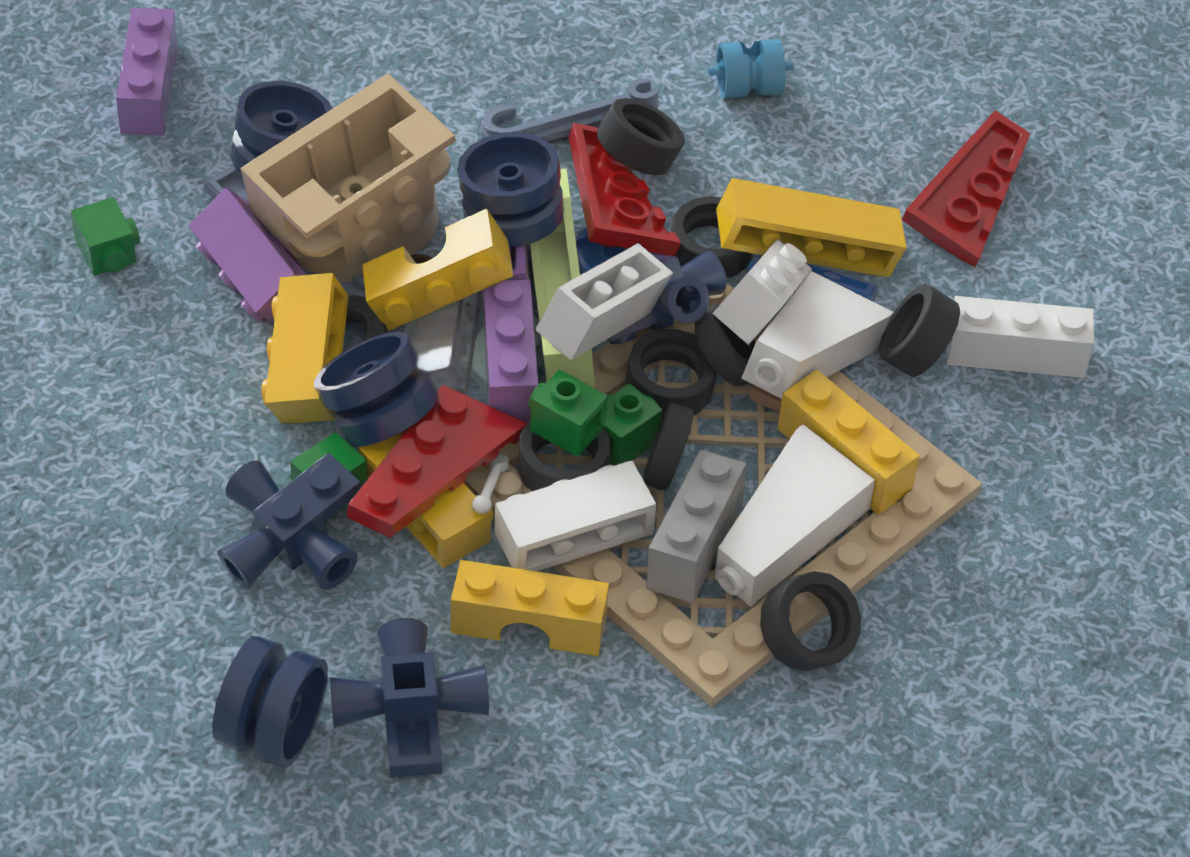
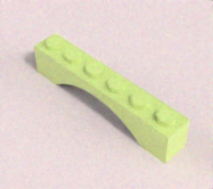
(553, 266)

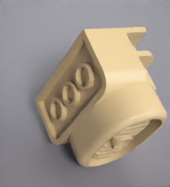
(354, 181)

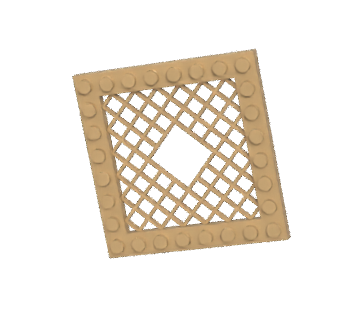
(738, 650)

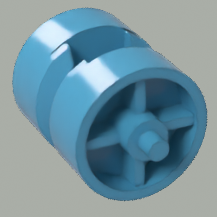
(752, 68)

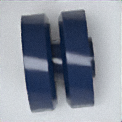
(270, 115)
(516, 182)
(376, 389)
(270, 701)

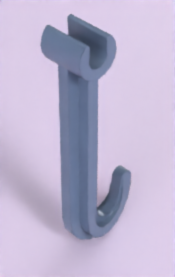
(560, 124)

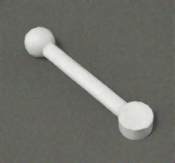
(482, 503)

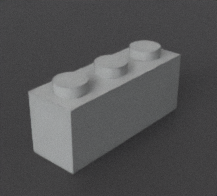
(696, 526)

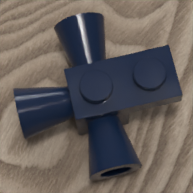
(683, 297)
(291, 522)
(409, 698)

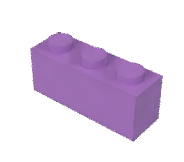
(147, 71)
(245, 251)
(510, 347)

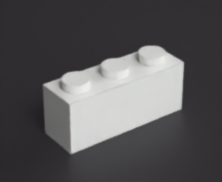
(763, 290)
(603, 301)
(1022, 337)
(575, 517)

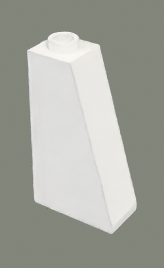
(818, 330)
(791, 516)

